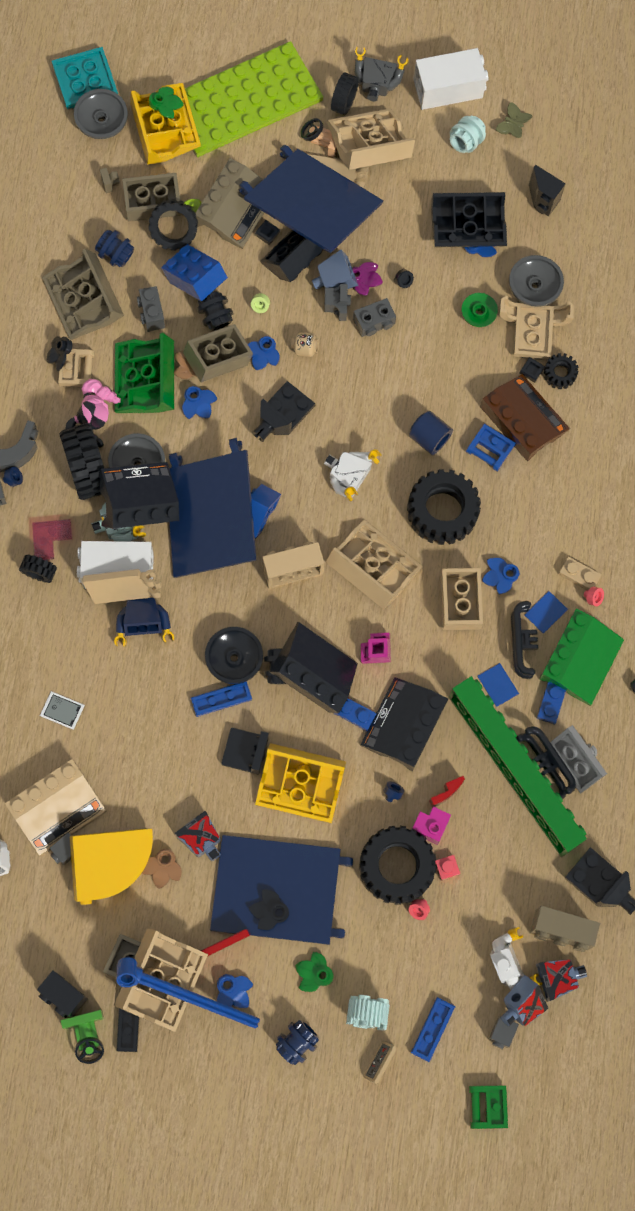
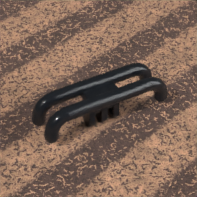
(522, 641)
(549, 760)

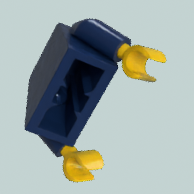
(142, 618)

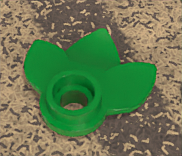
(165, 102)
(311, 971)

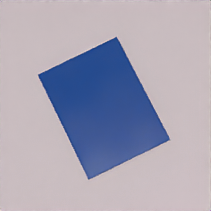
(546, 612)
(498, 684)

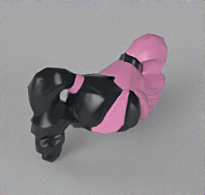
(93, 408)

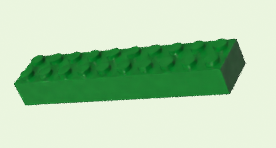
(517, 766)

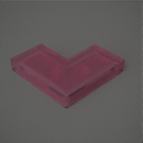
(46, 532)

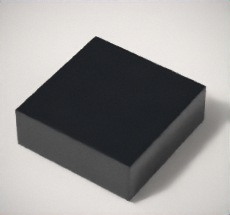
(267, 232)
(532, 369)

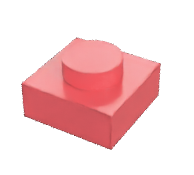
(447, 867)

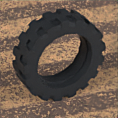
(178, 206)

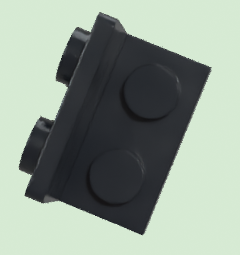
(245, 750)

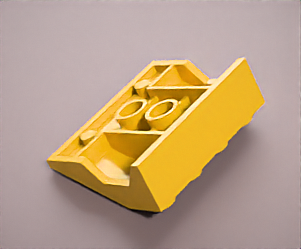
(162, 136)
(300, 783)

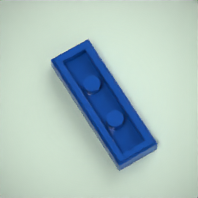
(221, 699)
(432, 1029)

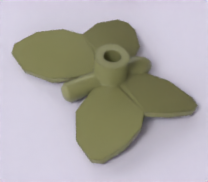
(515, 122)

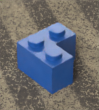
(263, 504)

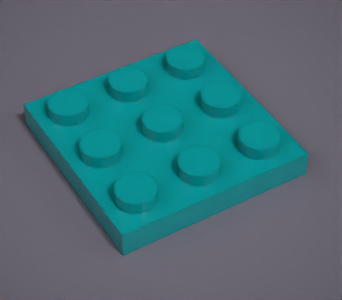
(83, 73)

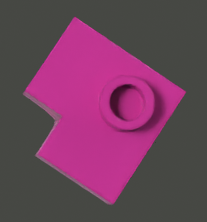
(376, 649)
(432, 825)

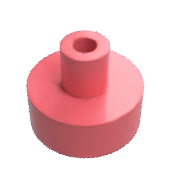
(594, 596)
(419, 909)

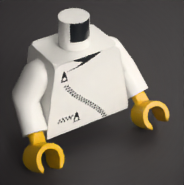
(350, 471)
(506, 960)

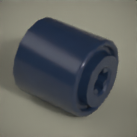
(430, 432)

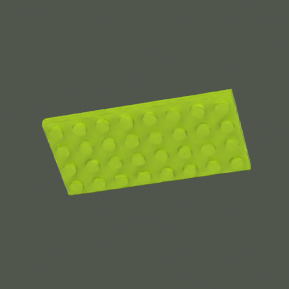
(250, 97)

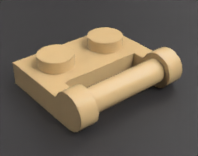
(69, 373)

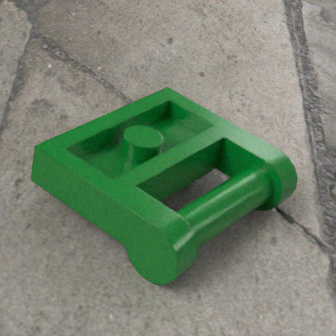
(495, 1107)

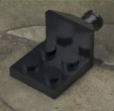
(282, 412)
(601, 882)

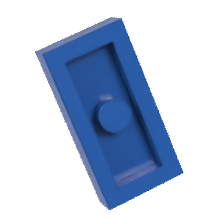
(551, 703)
(357, 714)

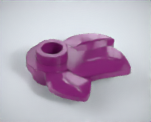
(367, 277)

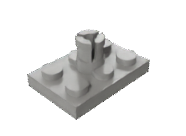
(579, 758)

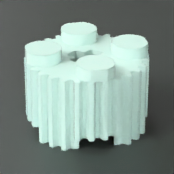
(368, 1012)

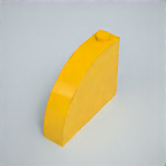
(108, 862)

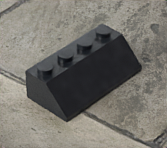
(291, 256)

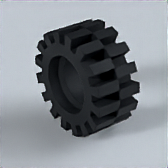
(561, 361)
(38, 568)

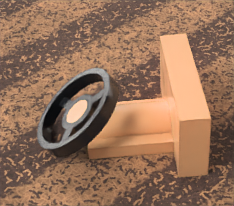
(319, 136)

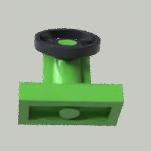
(86, 1035)

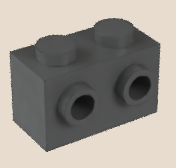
(152, 309)
(374, 317)

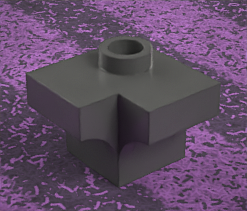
(337, 301)

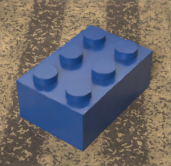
(194, 272)

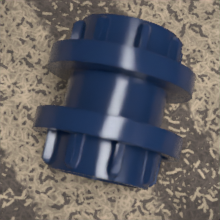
(114, 248)
(297, 1042)

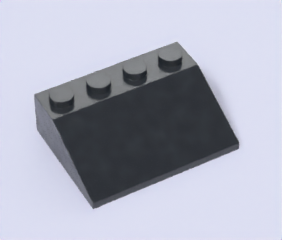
(315, 669)

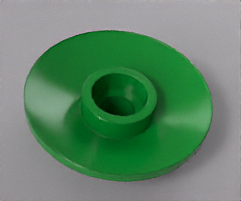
(479, 302)

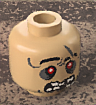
(305, 344)

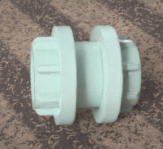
(467, 134)

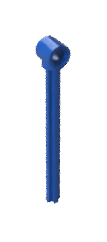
(130, 974)

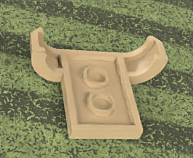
(534, 326)

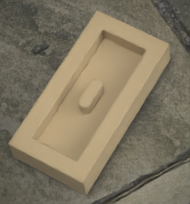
(579, 574)

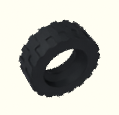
(344, 93)

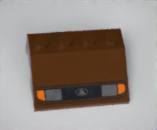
(523, 416)

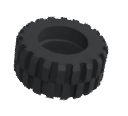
(83, 459)
(448, 484)
(406, 839)

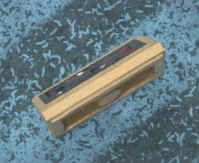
(379, 1062)

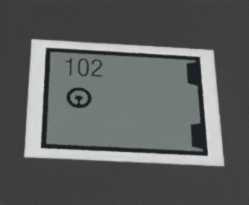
(62, 710)

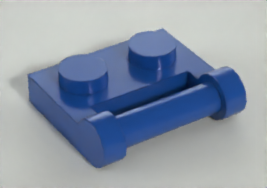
(493, 442)

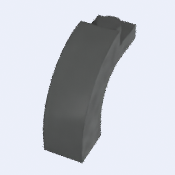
(21, 452)

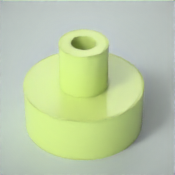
(260, 303)

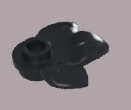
(57, 354)
(266, 910)

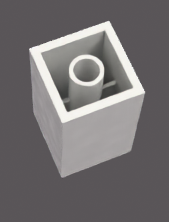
(450, 78)
(113, 556)

